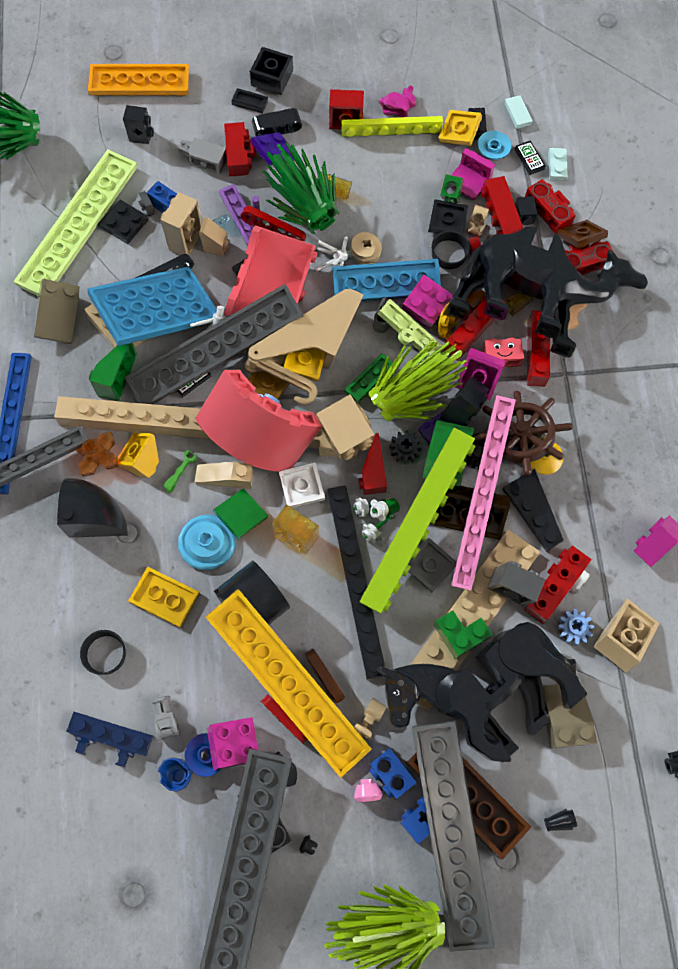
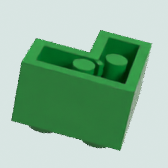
(461, 639)

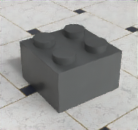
(516, 583)

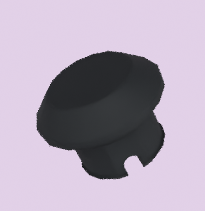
(307, 844)

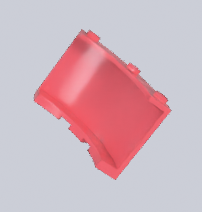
(270, 264)
(255, 426)

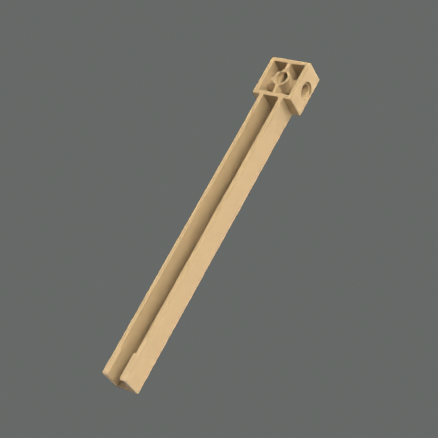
(145, 419)

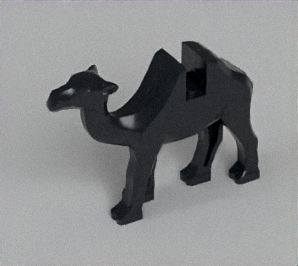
(539, 275)

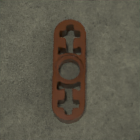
(324, 675)

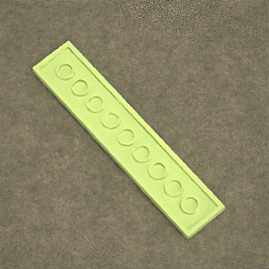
(77, 222)

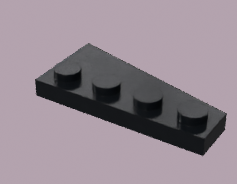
(531, 503)

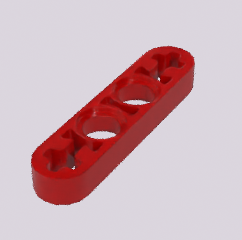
(274, 223)

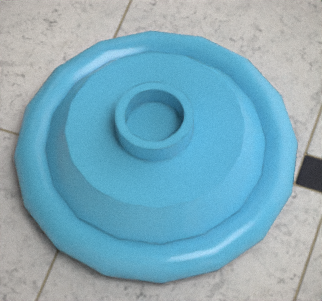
(206, 542)

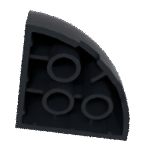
(88, 511)

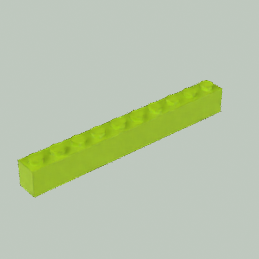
(417, 521)

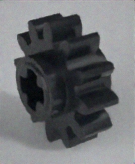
(398, 448)

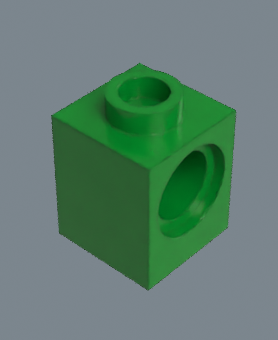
(450, 181)

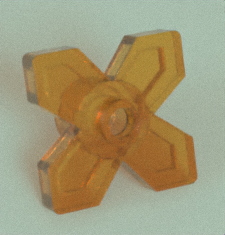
(97, 453)

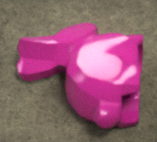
(398, 103)

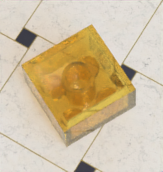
(295, 530)

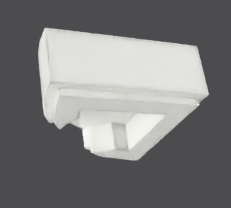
(582, 579)

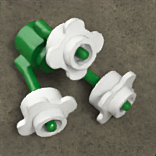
(378, 510)

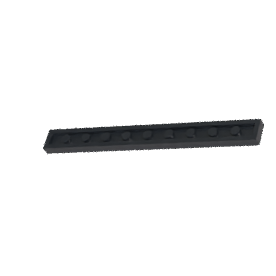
(356, 581)

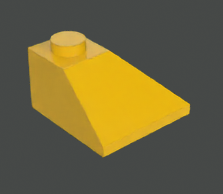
(139, 455)

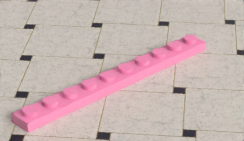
(483, 493)

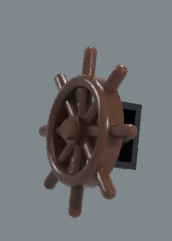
(526, 439)

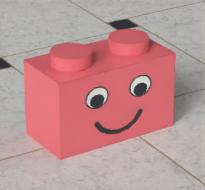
(506, 349)

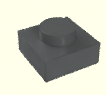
(145, 203)

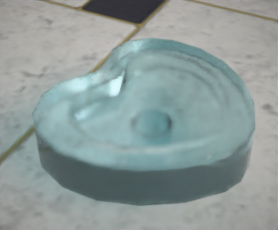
(221, 219)

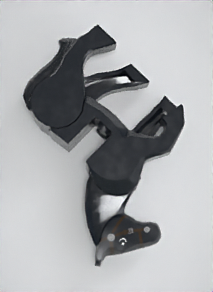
(513, 660)

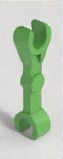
(170, 484)

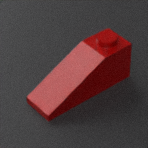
(373, 472)

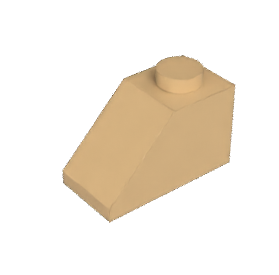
(214, 238)

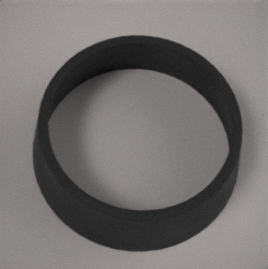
(452, 236)
(89, 640)

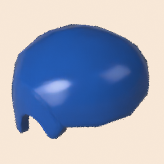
(174, 774)

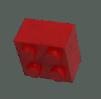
(345, 106)

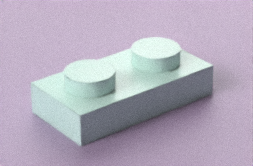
(557, 164)

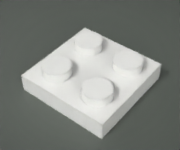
(301, 485)

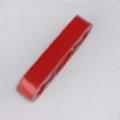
(279, 713)

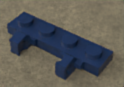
(124, 739)

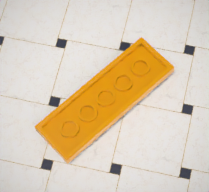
(138, 79)

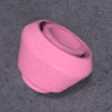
(367, 791)

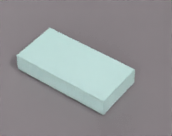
(518, 112)

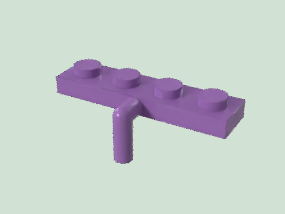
(235, 206)

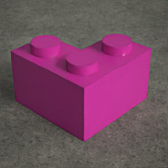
(660, 540)

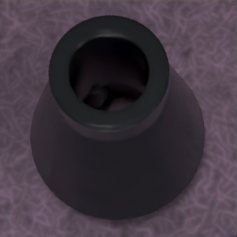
(561, 821)

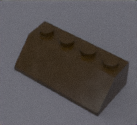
(456, 509)

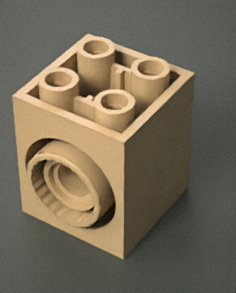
(346, 427)

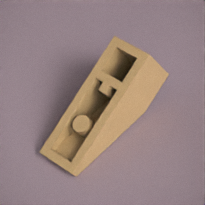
(225, 474)

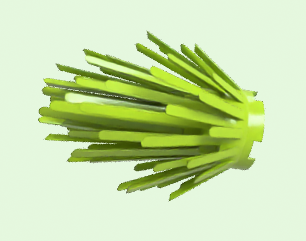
(410, 388)
(388, 932)

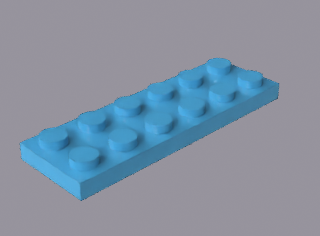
(384, 279)

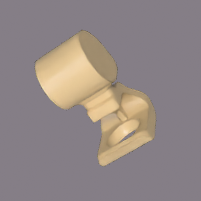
(478, 220)
(372, 714)

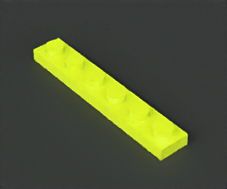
(391, 126)

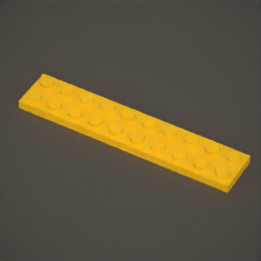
(288, 682)

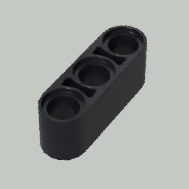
(281, 121)

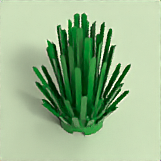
(17, 127)
(302, 190)

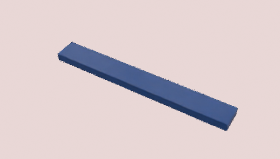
(13, 407)

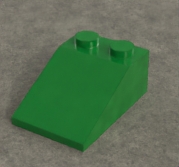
(110, 372)
(440, 435)

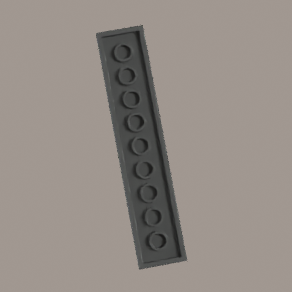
(214, 346)
(453, 837)
(246, 861)

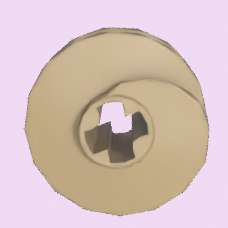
(366, 248)

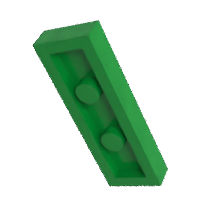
(367, 379)

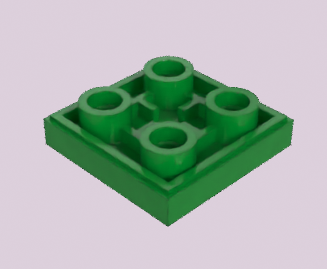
(240, 513)

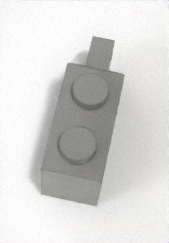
(204, 154)

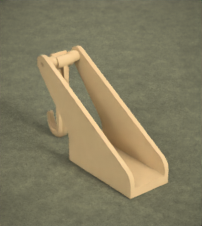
(318, 329)

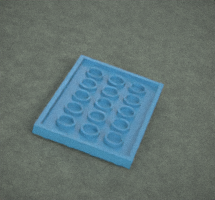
(152, 305)

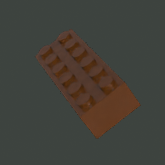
(493, 817)

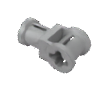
(165, 719)

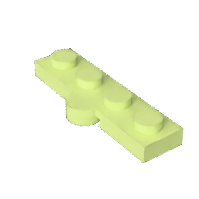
(408, 329)

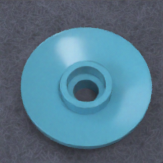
(494, 145)

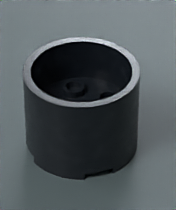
(257, 589)

